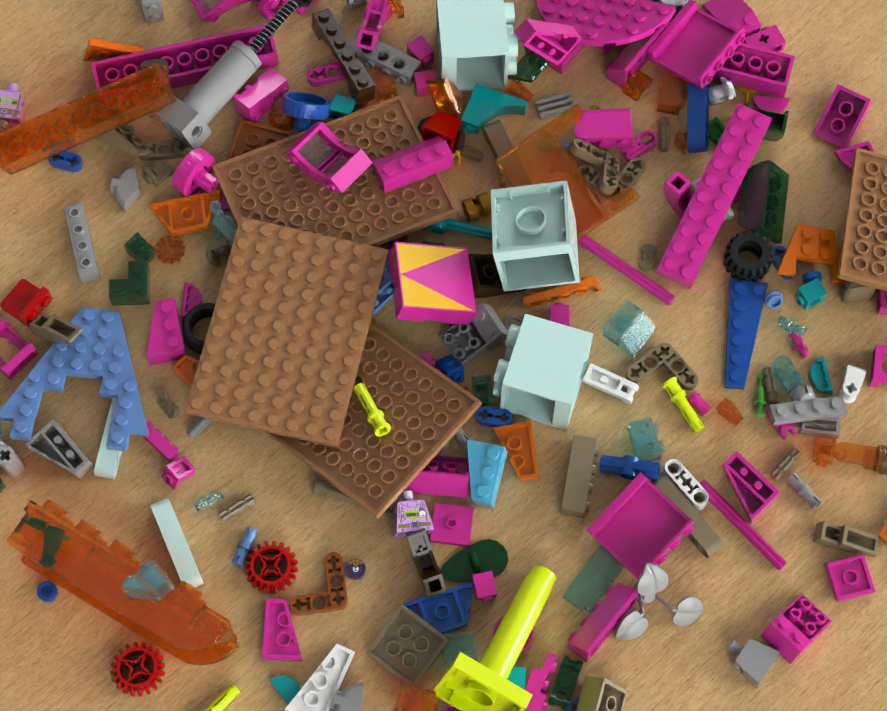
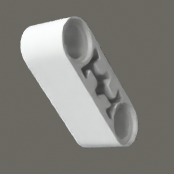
(694, 486)

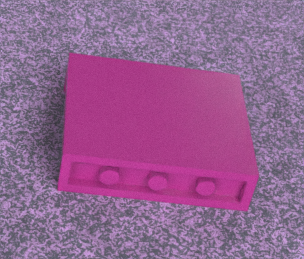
(695, 45)
(641, 526)

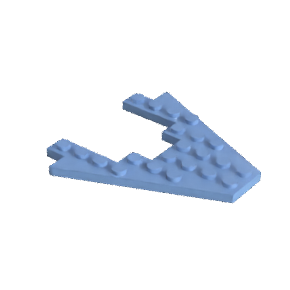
(94, 354)

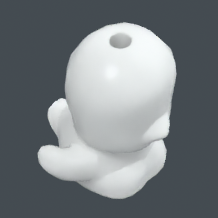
(720, 92)

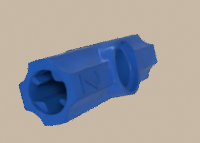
(629, 467)

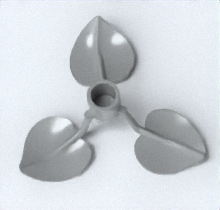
(651, 581)

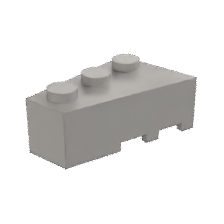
(59, 448)

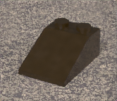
(486, 277)

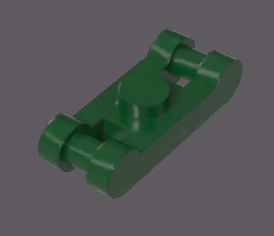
(565, 683)

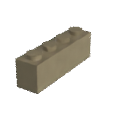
(578, 476)

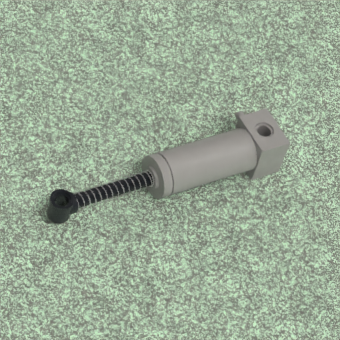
(190, 117)

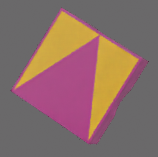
(432, 283)

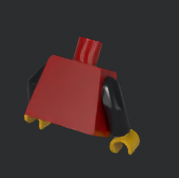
(447, 127)

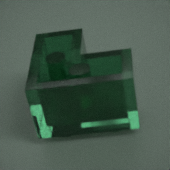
(134, 289)

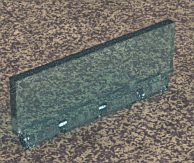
(592, 580)

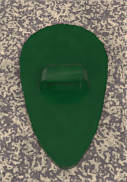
(476, 559)

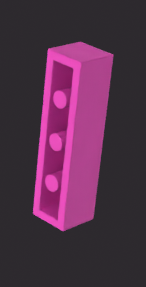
(161, 444)

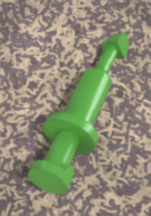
(760, 402)

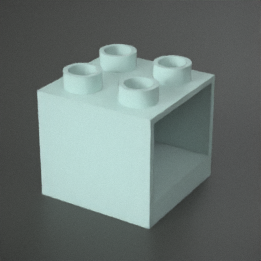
(476, 42)
(534, 236)
(542, 370)

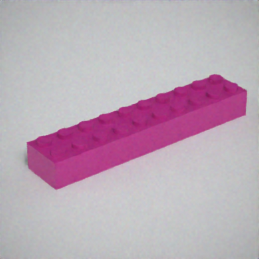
(186, 60)
(713, 196)

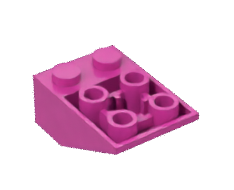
(795, 628)

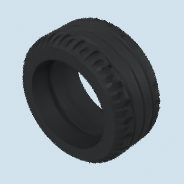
(191, 318)

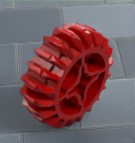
(265, 573)
(123, 660)

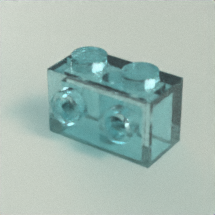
(645, 440)

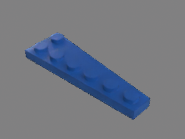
(744, 314)

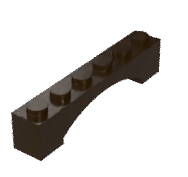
(358, 79)

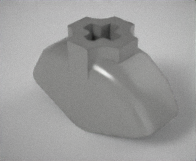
(126, 188)
(10, 461)
(349, 699)

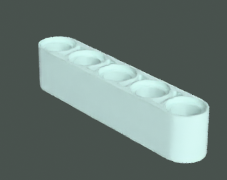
(107, 460)
(176, 542)

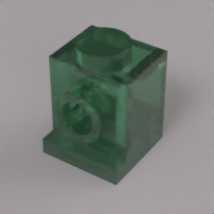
(135, 244)
(482, 383)

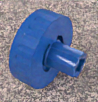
(305, 108)

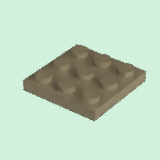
(407, 646)

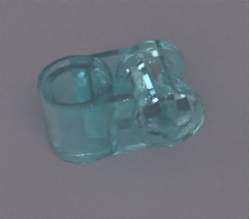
(789, 377)

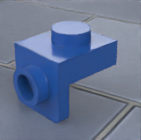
(451, 368)

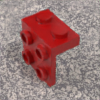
(26, 301)

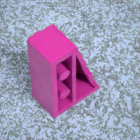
(548, 39)
(260, 96)
(166, 335)

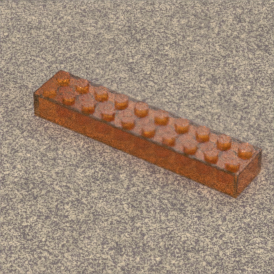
(85, 118)

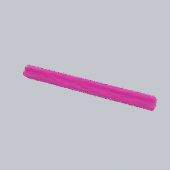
(626, 270)
(724, 507)

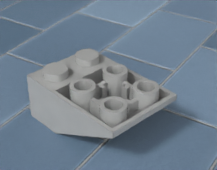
(477, 338)

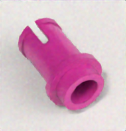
(698, 403)

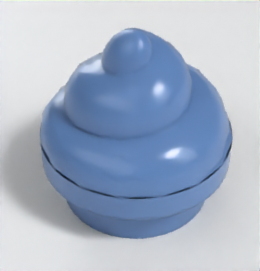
(773, 299)

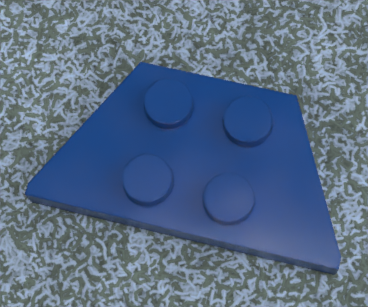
(447, 610)

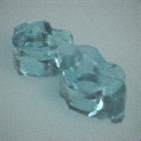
(788, 326)
(212, 497)

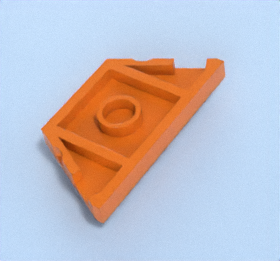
(186, 213)

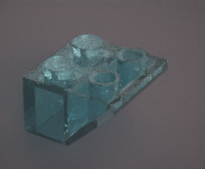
(629, 328)
(148, 583)

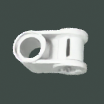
(852, 382)

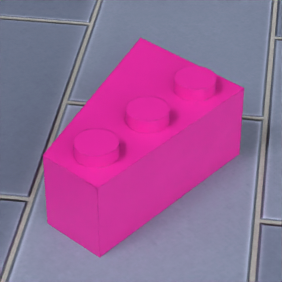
(750, 486)

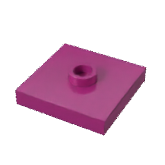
(452, 524)
(849, 578)

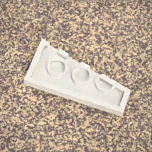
(324, 682)

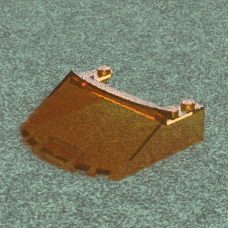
(545, 160)

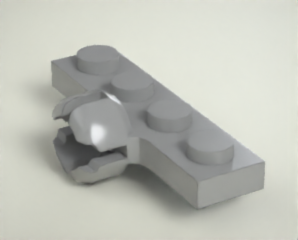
(806, 407)

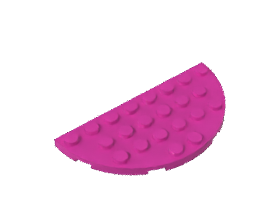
(607, 20)

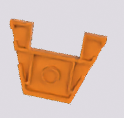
(812, 246)

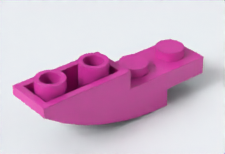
(538, 682)

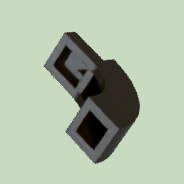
(425, 563)

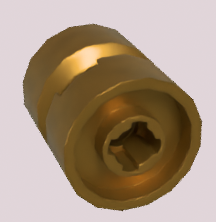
(477, 207)

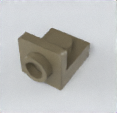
(156, 173)
(217, 249)

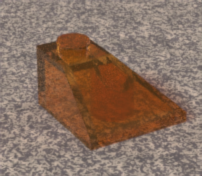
(445, 96)

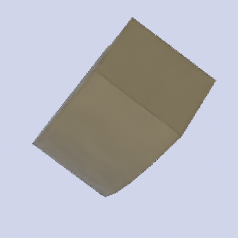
(54, 328)
(846, 538)

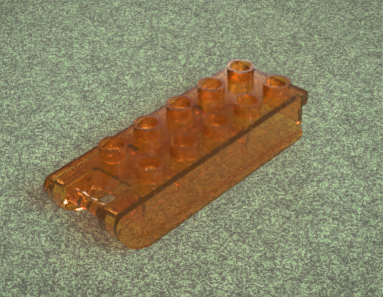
(94, 574)

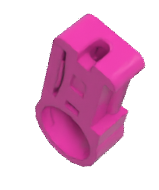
(638, 148)

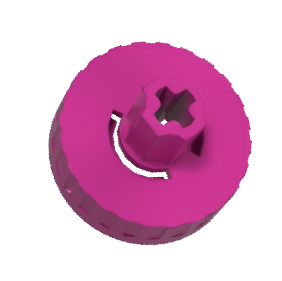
(195, 173)

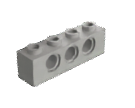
(394, 59)
(82, 243)

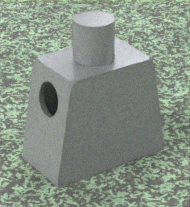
(753, 659)

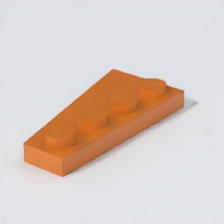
(563, 292)

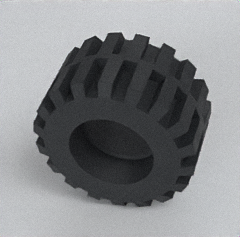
(754, 244)

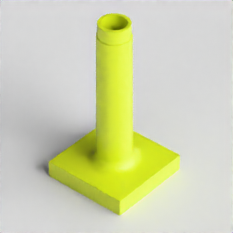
(485, 684)

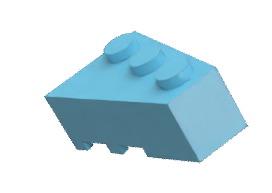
(486, 471)

